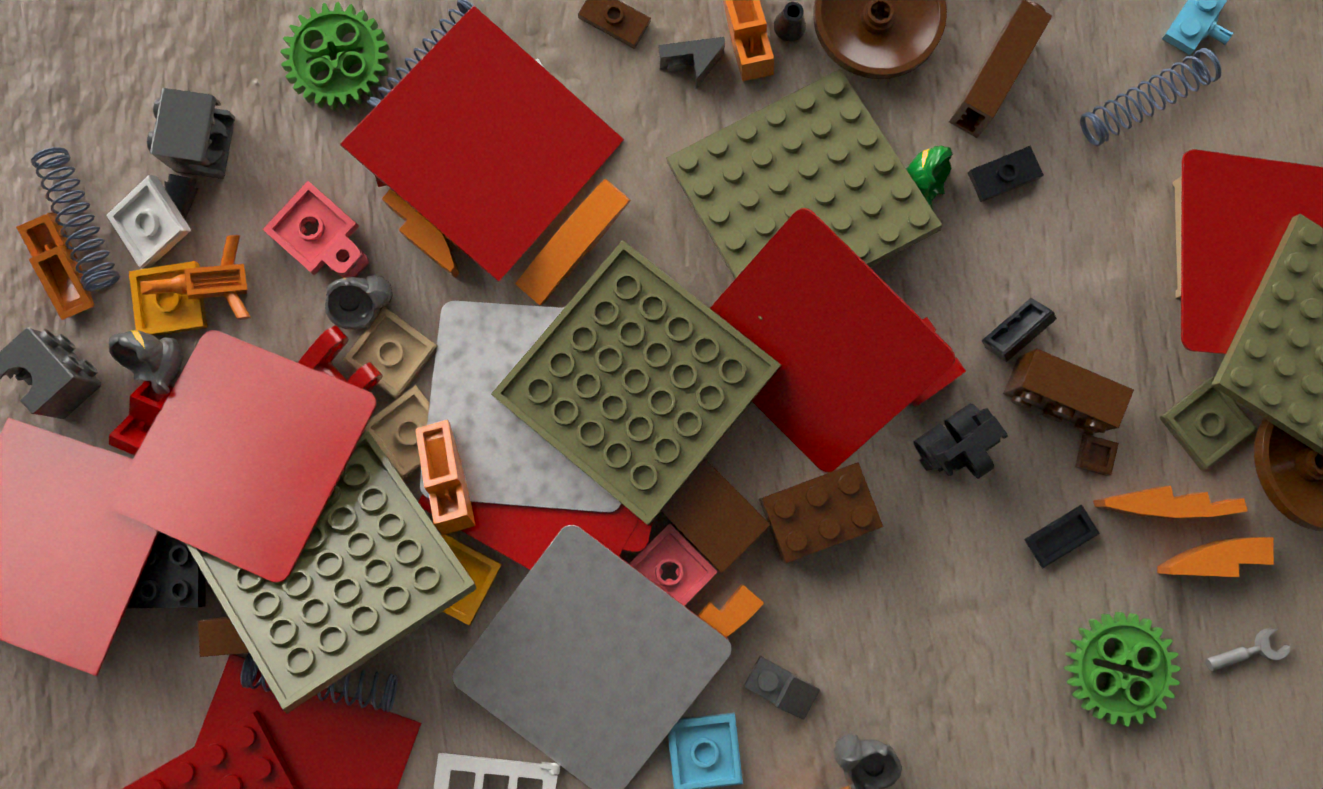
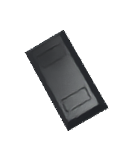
(1061, 536)

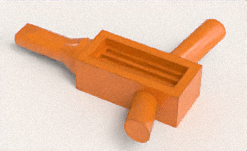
(208, 282)

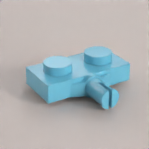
(1195, 23)

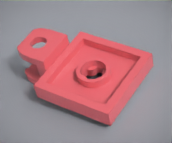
(331, 241)
(672, 548)

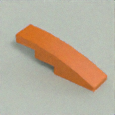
(573, 241)
(1162, 504)

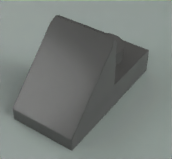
(700, 54)
(781, 688)

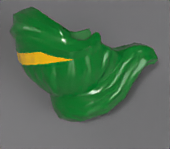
(931, 170)

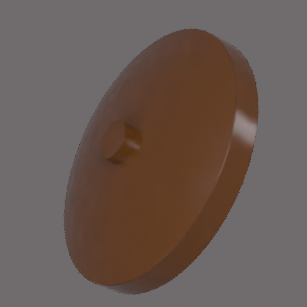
(879, 35)
(1290, 475)

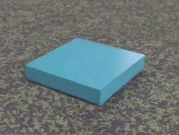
(705, 752)

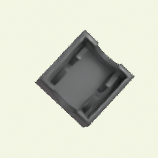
(191, 133)
(49, 365)

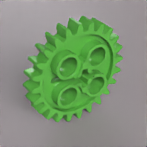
(331, 28)
(1115, 698)

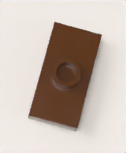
(615, 20)

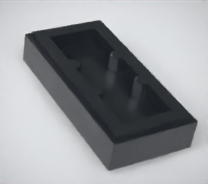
(1005, 173)
(1019, 329)

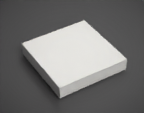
(148, 222)

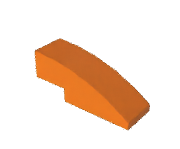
(749, 38)
(422, 233)
(54, 266)
(444, 478)
(1221, 557)
(733, 613)

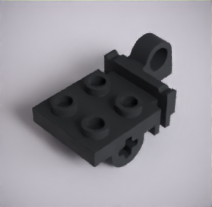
(962, 443)
(170, 578)

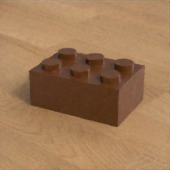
(1068, 392)
(821, 512)

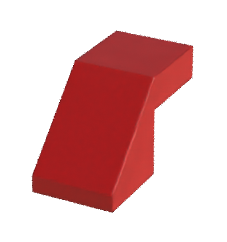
(143, 410)

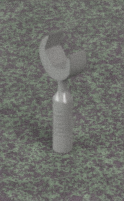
(1241, 654)

